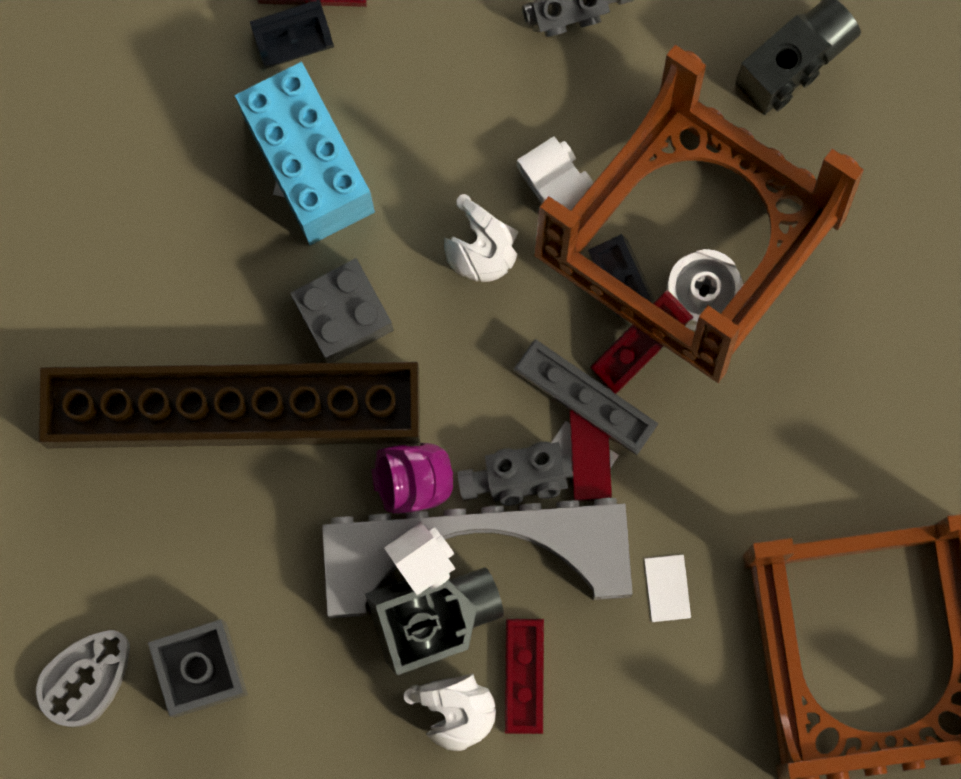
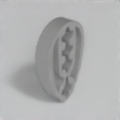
(65, 669)

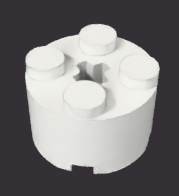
(705, 268)

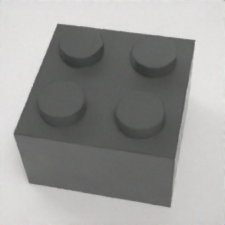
(342, 311)
(197, 668)

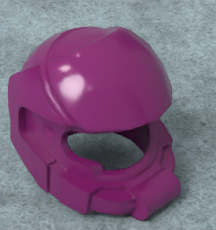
(412, 477)

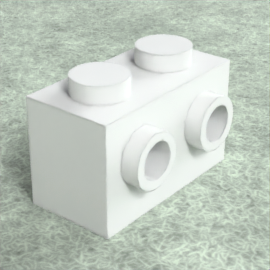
(422, 557)

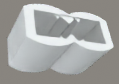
(551, 173)

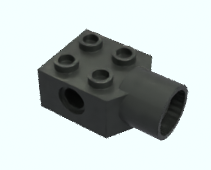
(801, 49)
(435, 622)

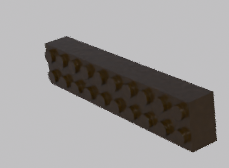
(229, 405)

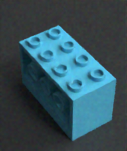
(305, 153)

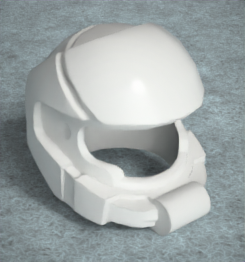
(491, 252)
(466, 709)

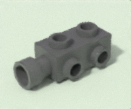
(565, 13)
(518, 474)

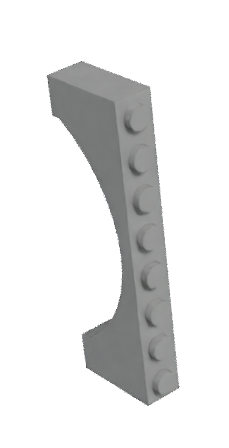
(584, 537)

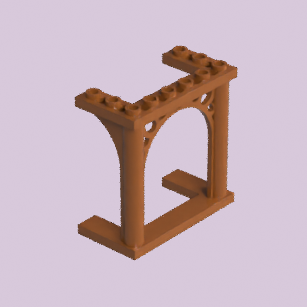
(677, 108)
(784, 669)

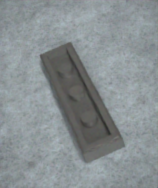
(585, 397)

